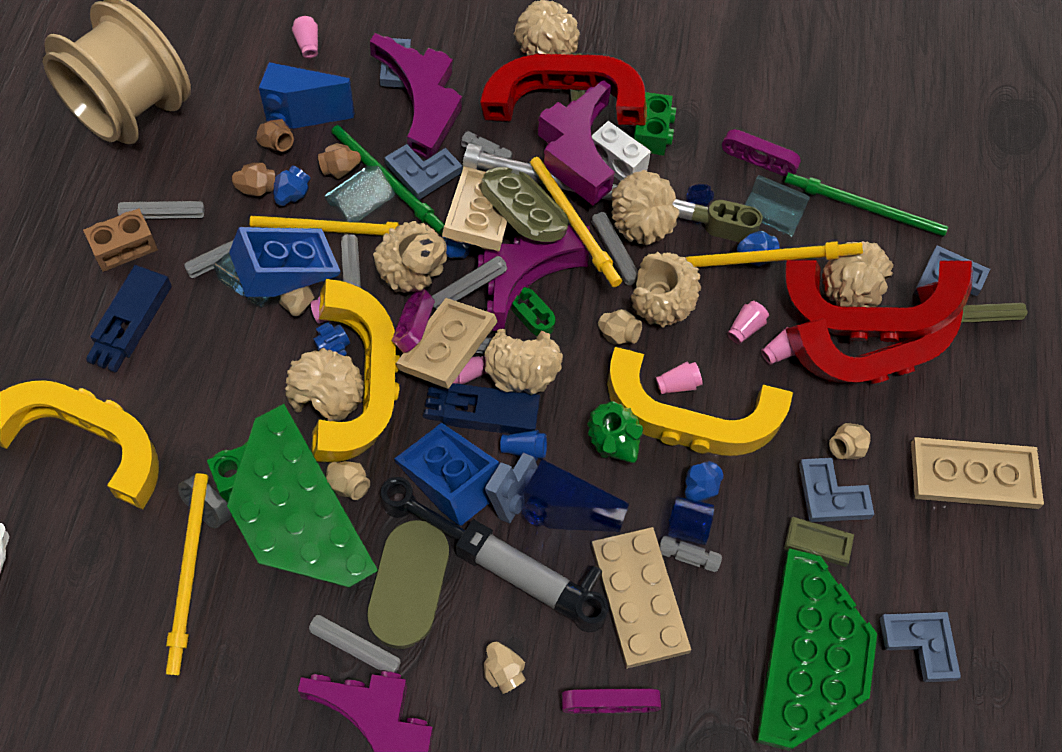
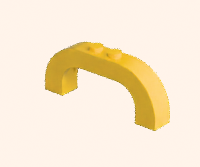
(366, 315)
(33, 400)
(690, 428)

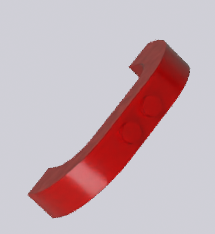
(565, 72)
(882, 322)
(820, 356)

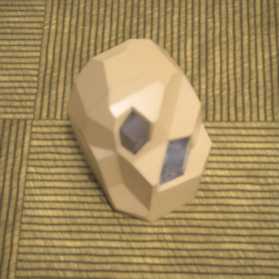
(424, 253)

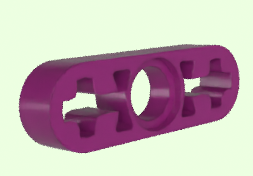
(738, 143)
(413, 321)
(611, 701)

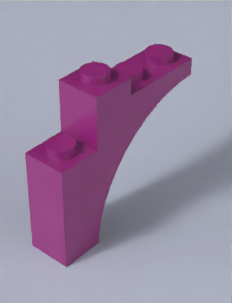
(425, 80)
(571, 149)
(528, 262)
(372, 710)

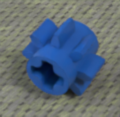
(332, 338)

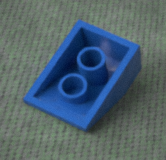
(305, 96)
(281, 259)
(449, 472)

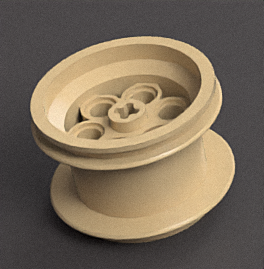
(116, 71)

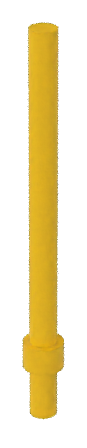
(326, 226)
(830, 250)
(601, 259)
(177, 638)

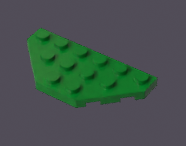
(291, 509)
(817, 655)

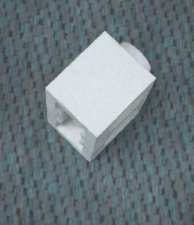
(620, 151)

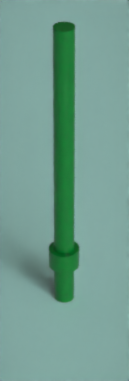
(813, 187)
(422, 210)

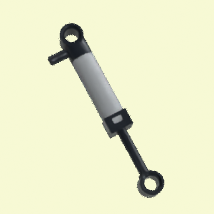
(481, 547)

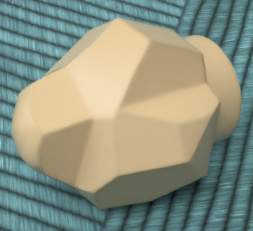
(297, 300)
(620, 327)
(850, 441)
(347, 479)
(503, 667)

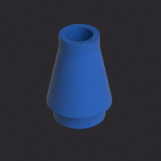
(528, 442)

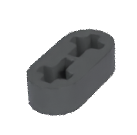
(215, 507)

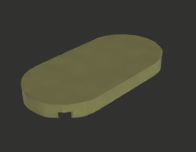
(524, 205)
(408, 584)

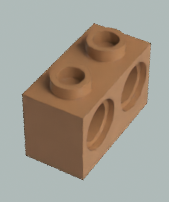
(120, 241)

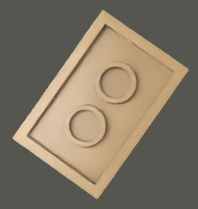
(447, 343)

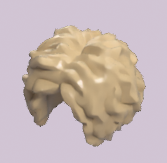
(547, 29)
(644, 207)
(389, 259)
(858, 278)
(666, 289)
(522, 364)
(327, 381)

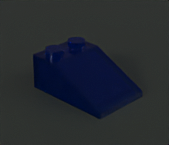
(569, 503)

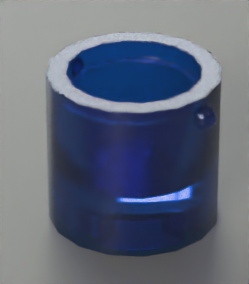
(690, 520)

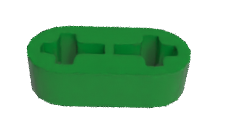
(535, 308)

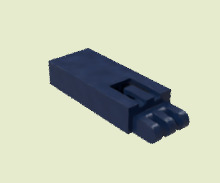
(136, 303)
(494, 411)

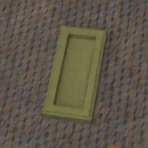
(820, 540)

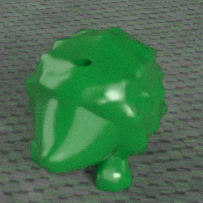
(615, 431)

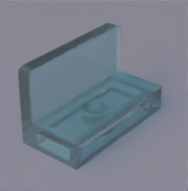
(361, 193)
(778, 204)

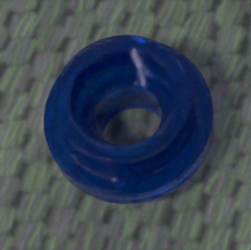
(700, 194)

